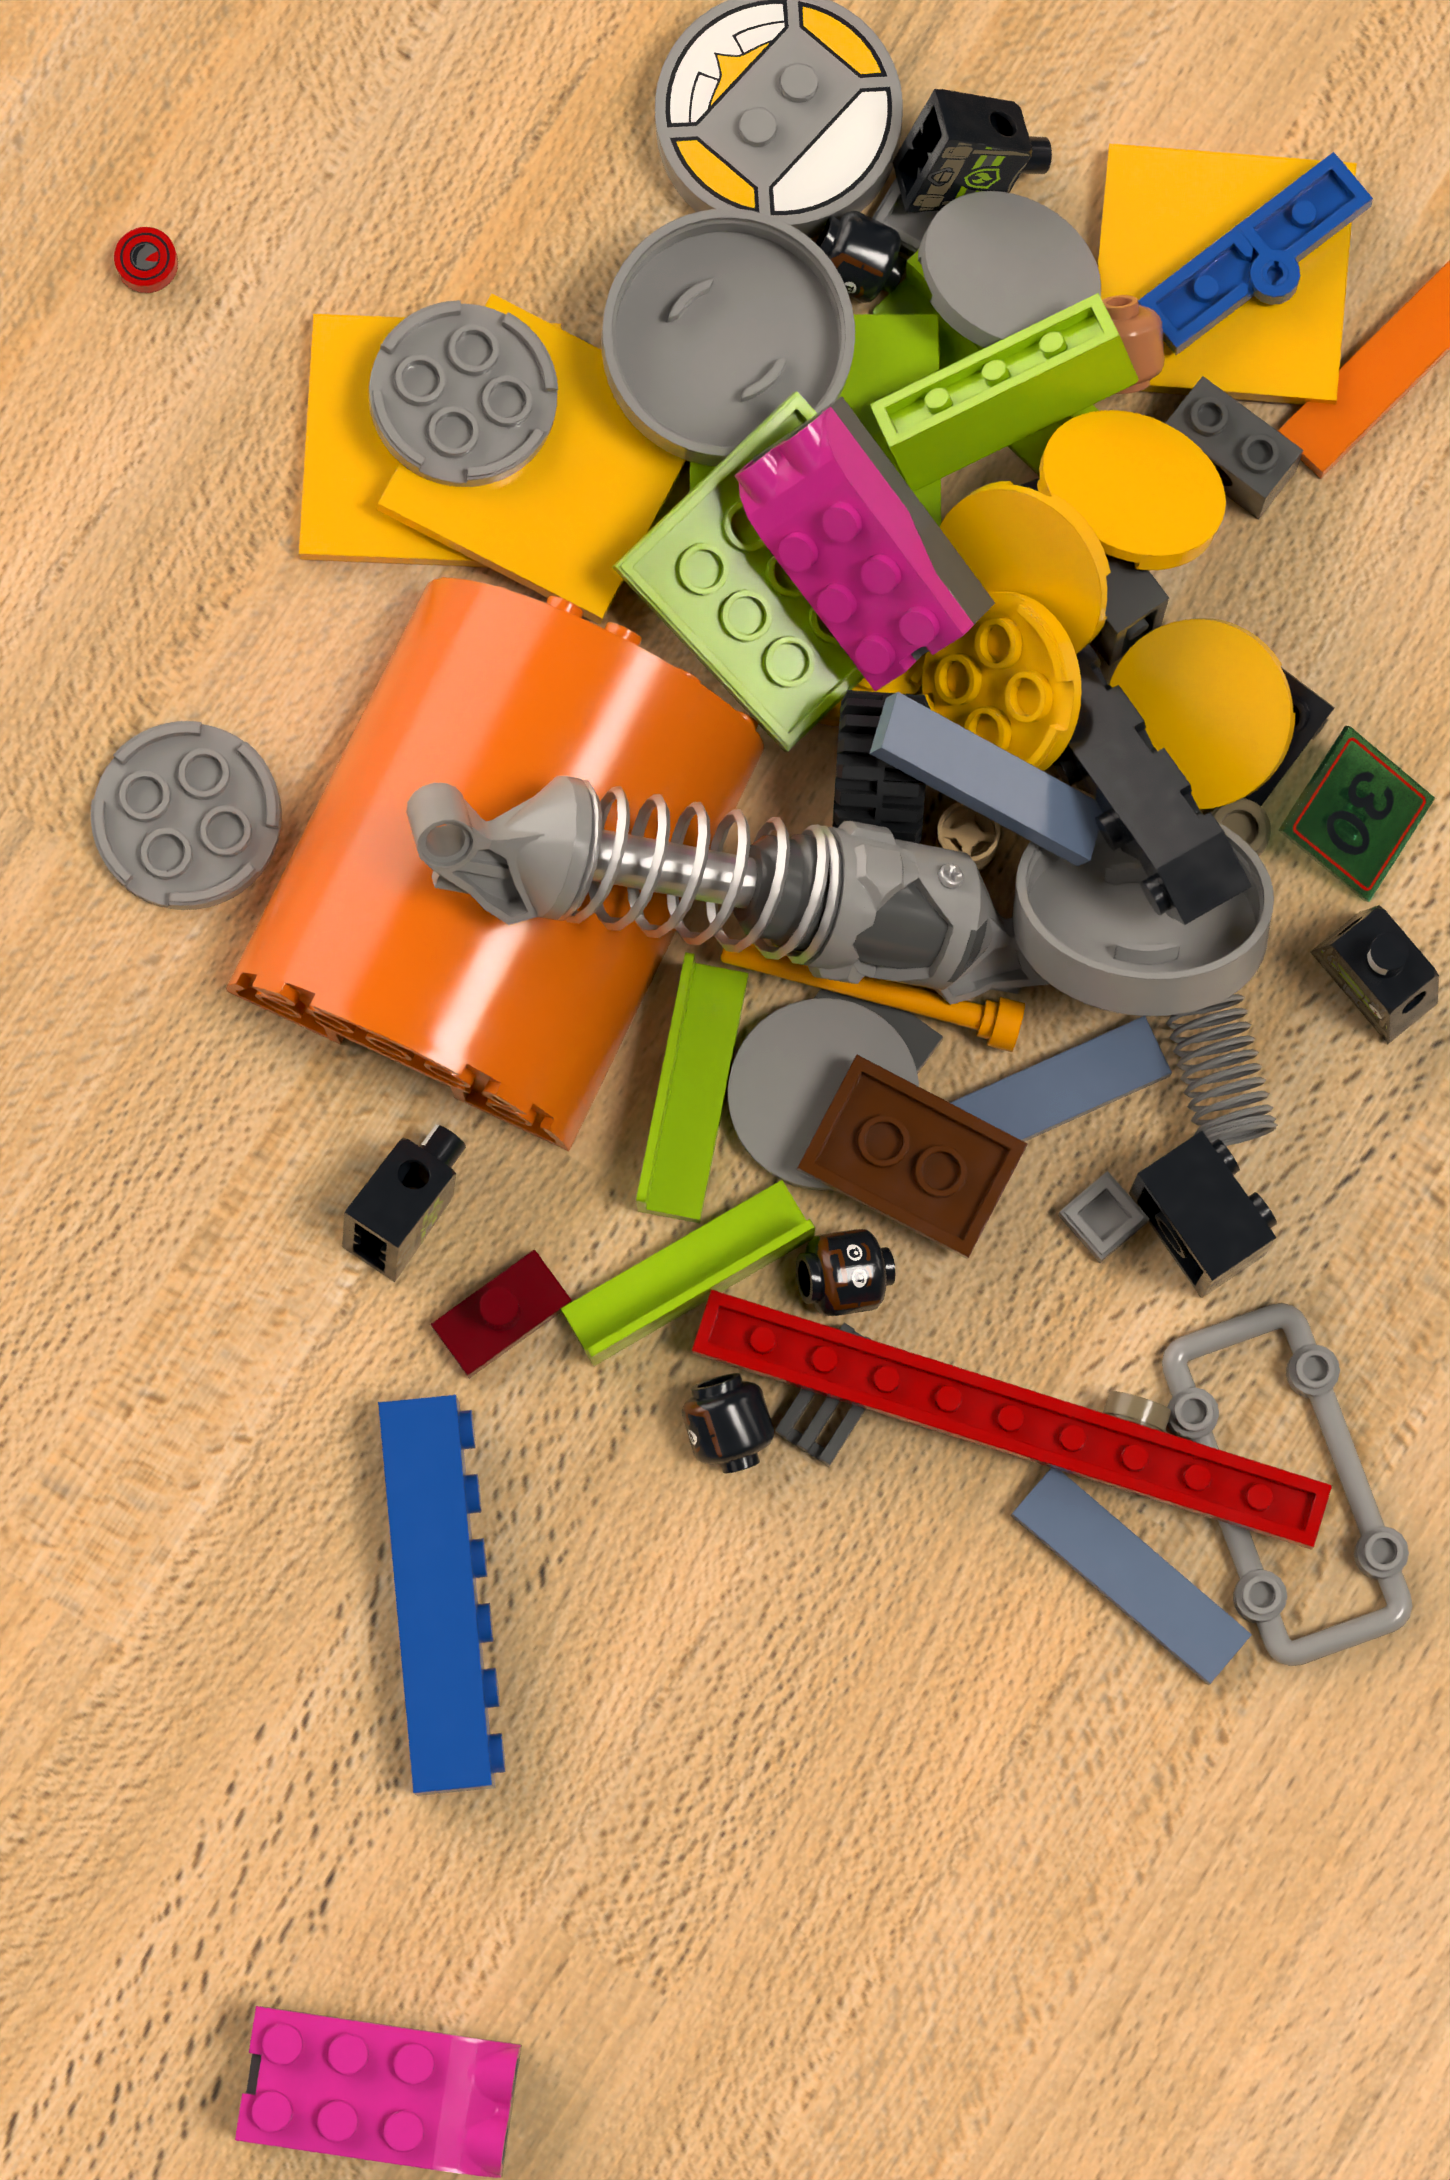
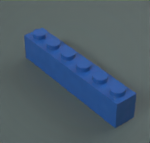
(438, 1596)

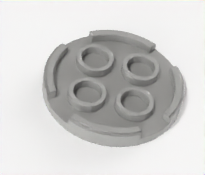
(1003, 265)
(463, 394)
(186, 815)
(792, 1072)

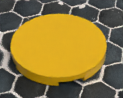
(1136, 485)
(1034, 548)
(1010, 680)
(1212, 703)

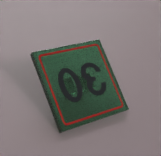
(1356, 813)

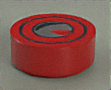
(146, 259)

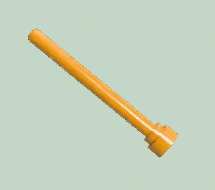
(994, 1021)

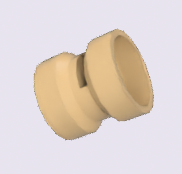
(968, 829)

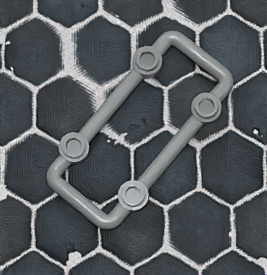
(1380, 1549)

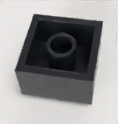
(1204, 1212)

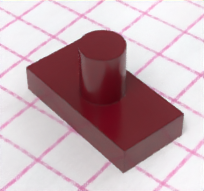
(501, 1313)

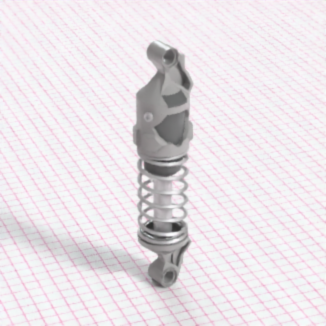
(827, 897)

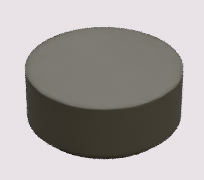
(1247, 821)
(1137, 1410)

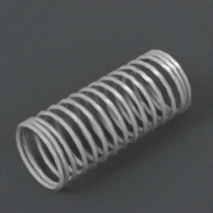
(1241, 1124)

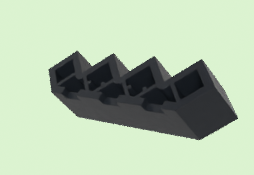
(1147, 803)

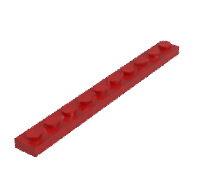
(1012, 1419)

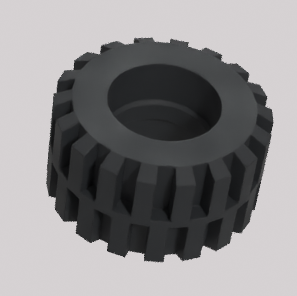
(866, 786)

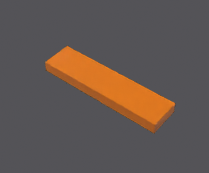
(1376, 377)

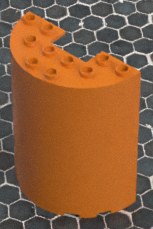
(498, 705)

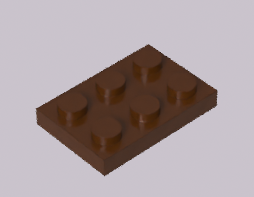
(912, 1156)

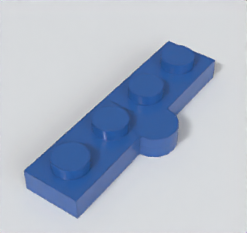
(1258, 254)

